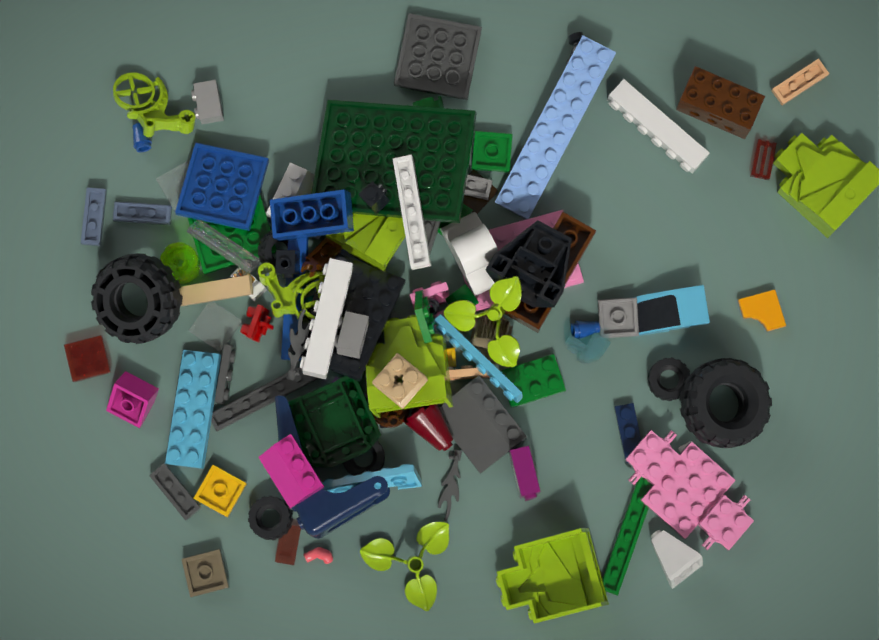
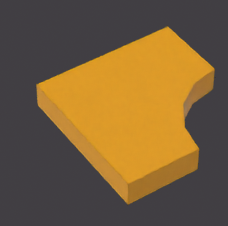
(764, 308)

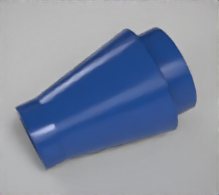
(140, 142)
(584, 328)

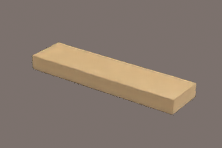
(216, 290)

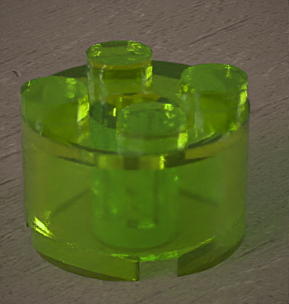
(181, 251)

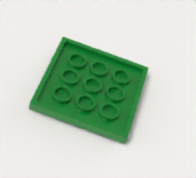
(249, 240)

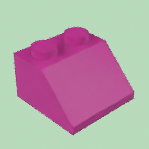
(132, 399)

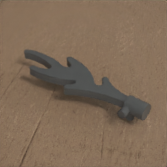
(296, 342)
(452, 488)

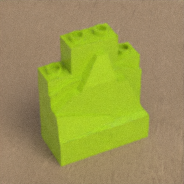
(824, 181)
(373, 239)
(430, 358)
(554, 577)

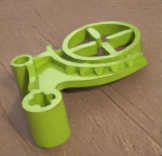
(153, 117)
(286, 297)

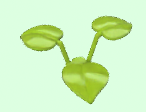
(506, 296)
(418, 591)

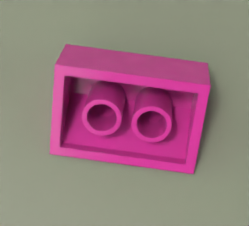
(291, 471)

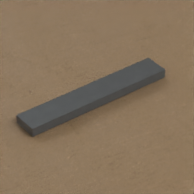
(258, 399)

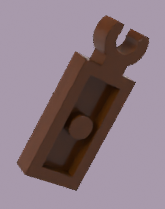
(321, 255)

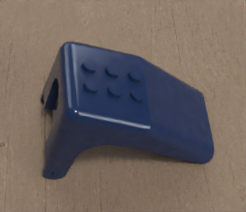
(327, 510)

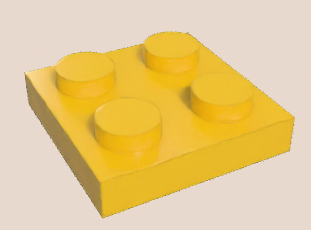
(220, 491)

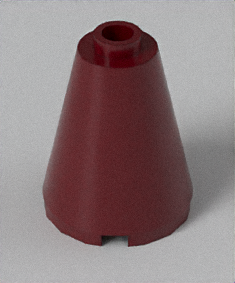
(430, 425)

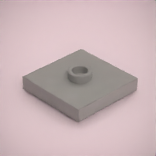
(618, 317)

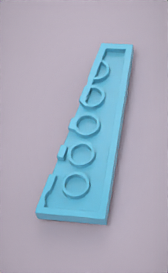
(403, 477)

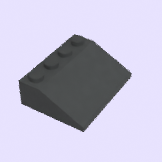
(481, 425)

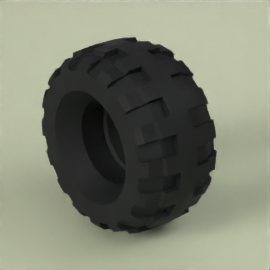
(161, 293)
(752, 397)

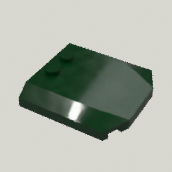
(334, 423)

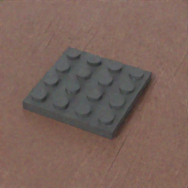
(437, 56)

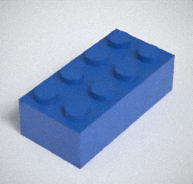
(311, 215)

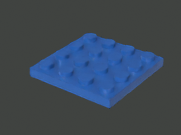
(222, 186)

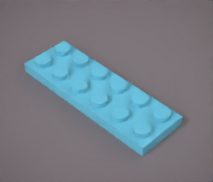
(193, 409)

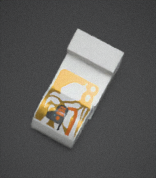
(258, 288)

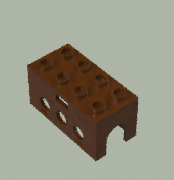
(720, 101)

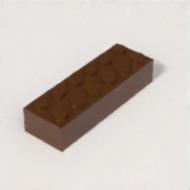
(581, 238)

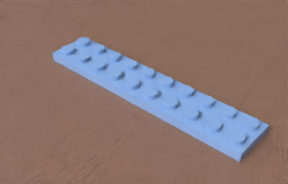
(555, 127)

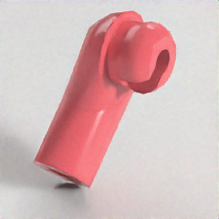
(320, 553)

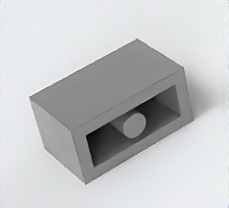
(208, 102)
(352, 334)

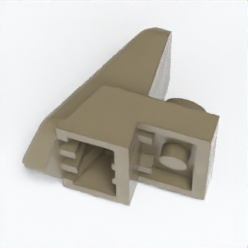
(485, 331)

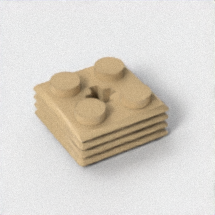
(399, 393)

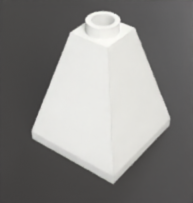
(675, 557)

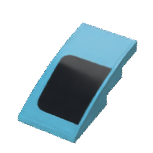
(672, 310)

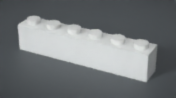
(657, 126)
(327, 318)

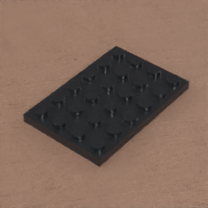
(368, 294)

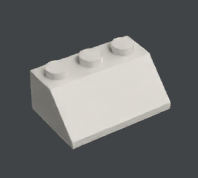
(295, 182)

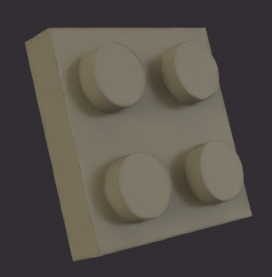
(205, 573)

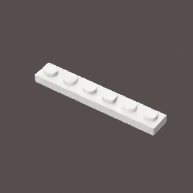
(412, 212)

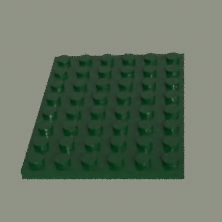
(366, 137)

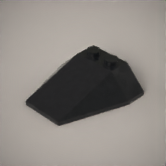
(540, 262)

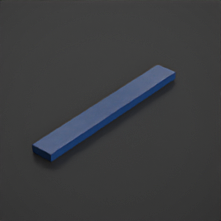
(290, 320)

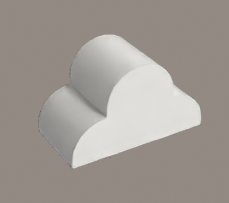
(472, 250)

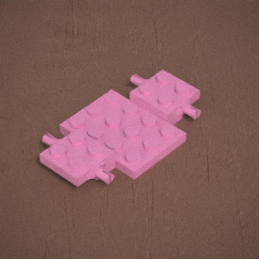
(688, 490)

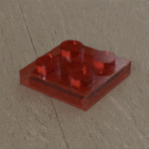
(87, 358)

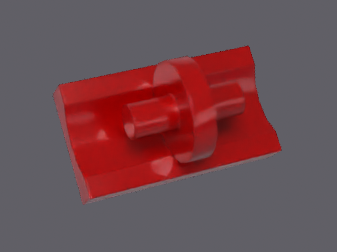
(259, 323)

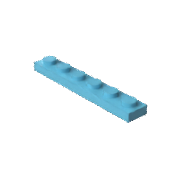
(482, 362)

